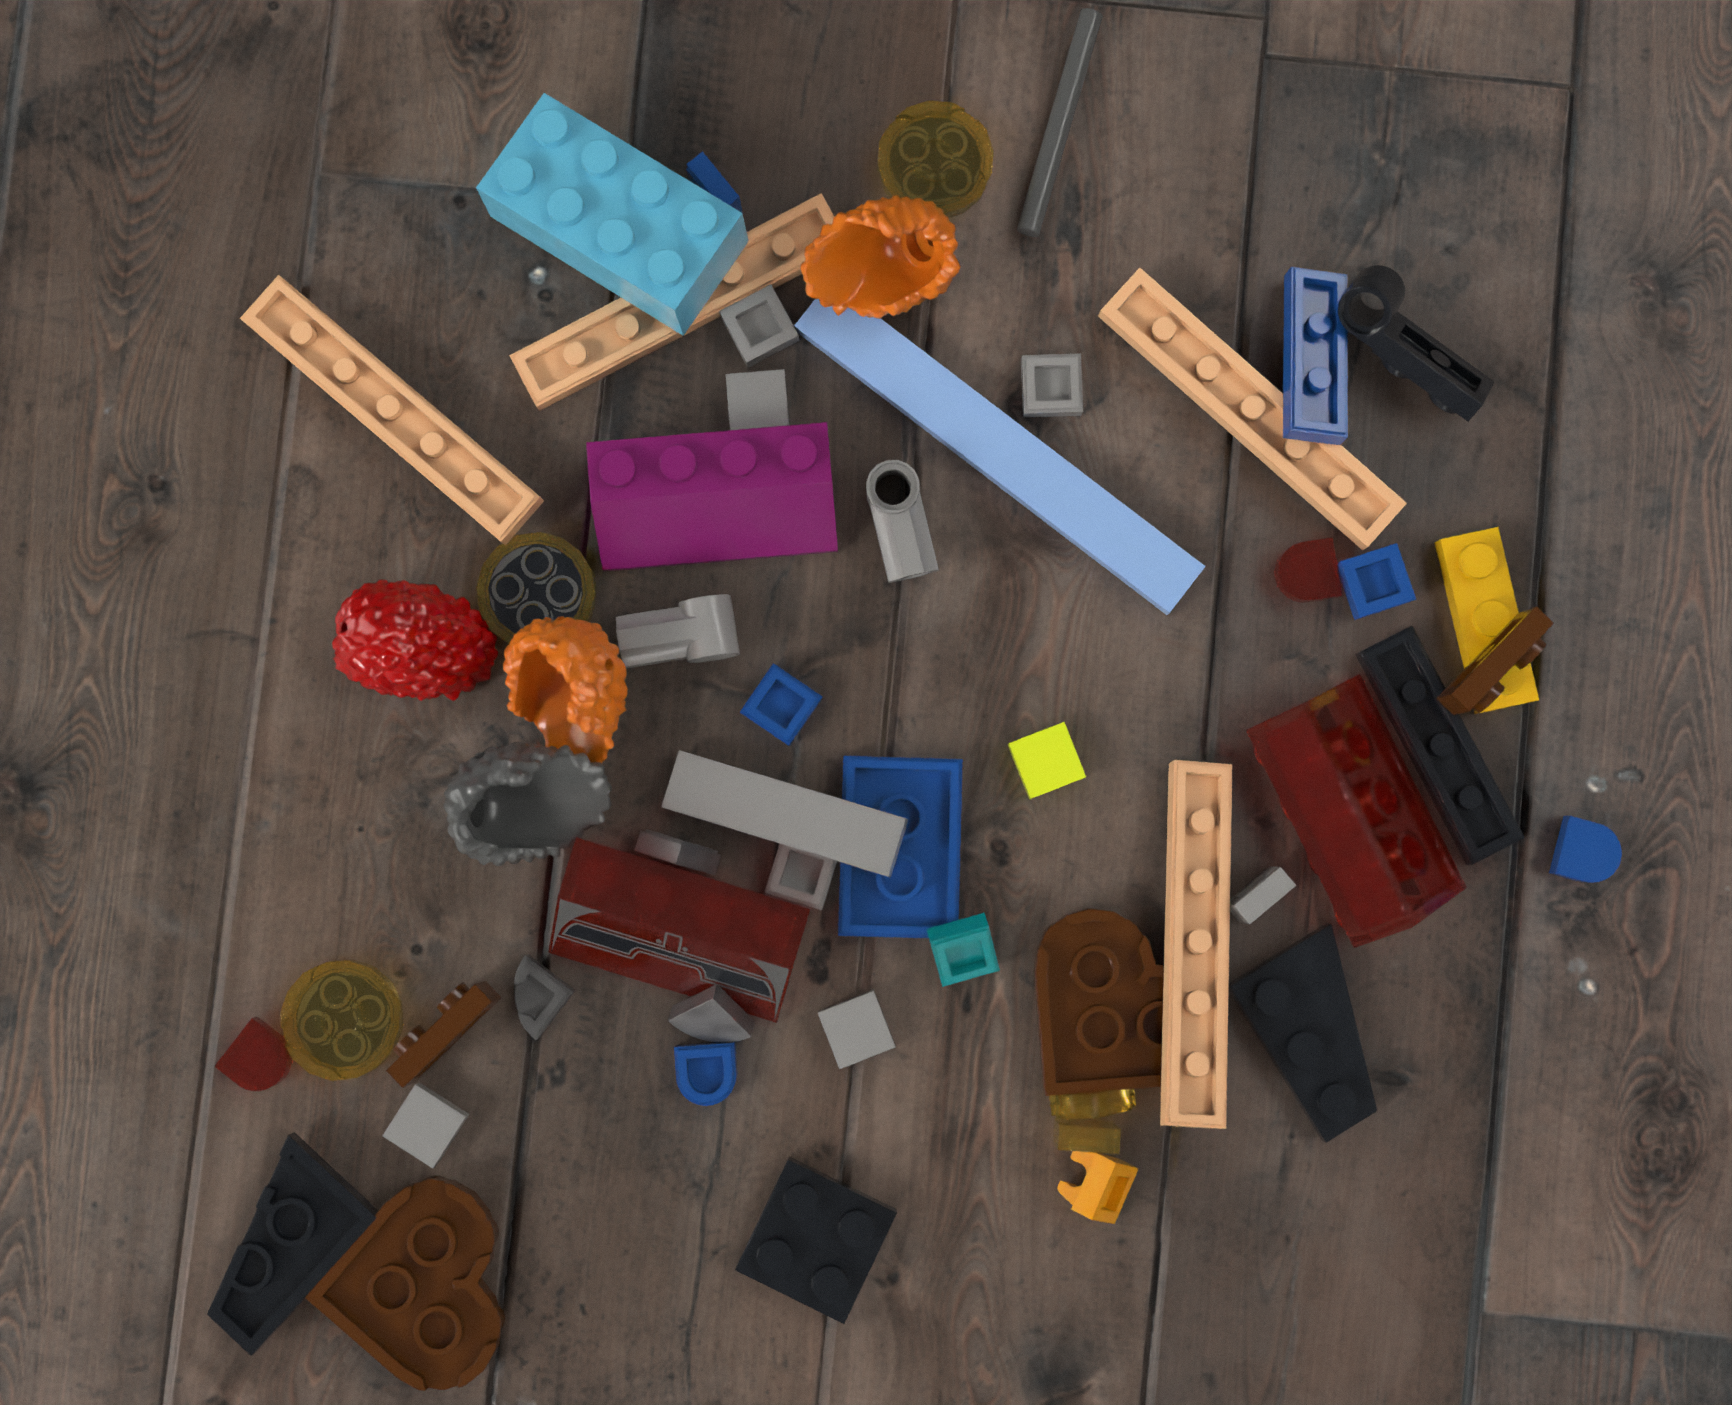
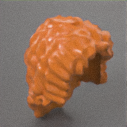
(882, 257)
(567, 683)

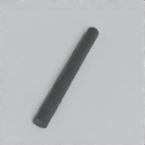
(1059, 122)

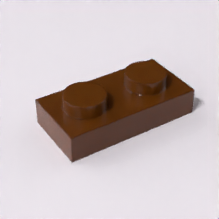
(1515, 645)
(423, 1048)

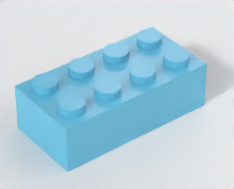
(613, 213)

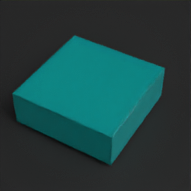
(963, 949)

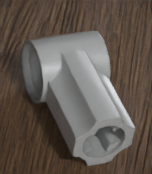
(901, 527)
(695, 631)

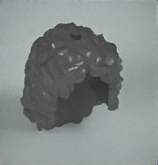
(524, 802)

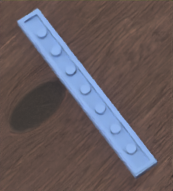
(1004, 452)

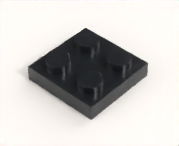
(816, 1240)

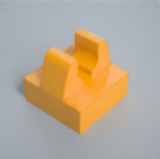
(1103, 1187)

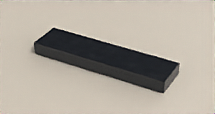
(1439, 746)

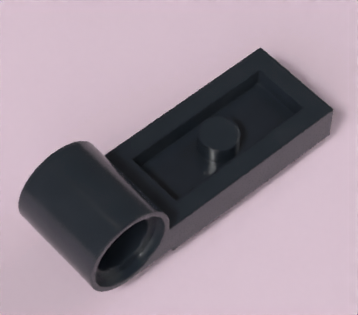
(1407, 348)

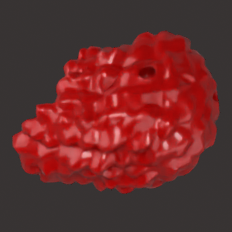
(412, 641)

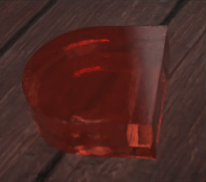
(1309, 571)
(256, 1057)

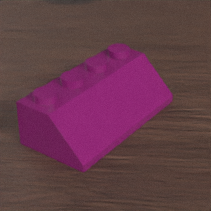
(712, 496)

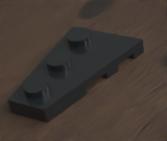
(1310, 1031)
(294, 1239)

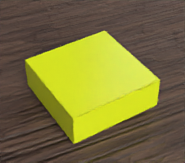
(1046, 760)

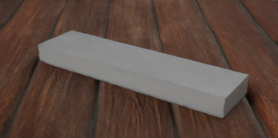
(785, 813)

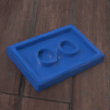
(927, 868)

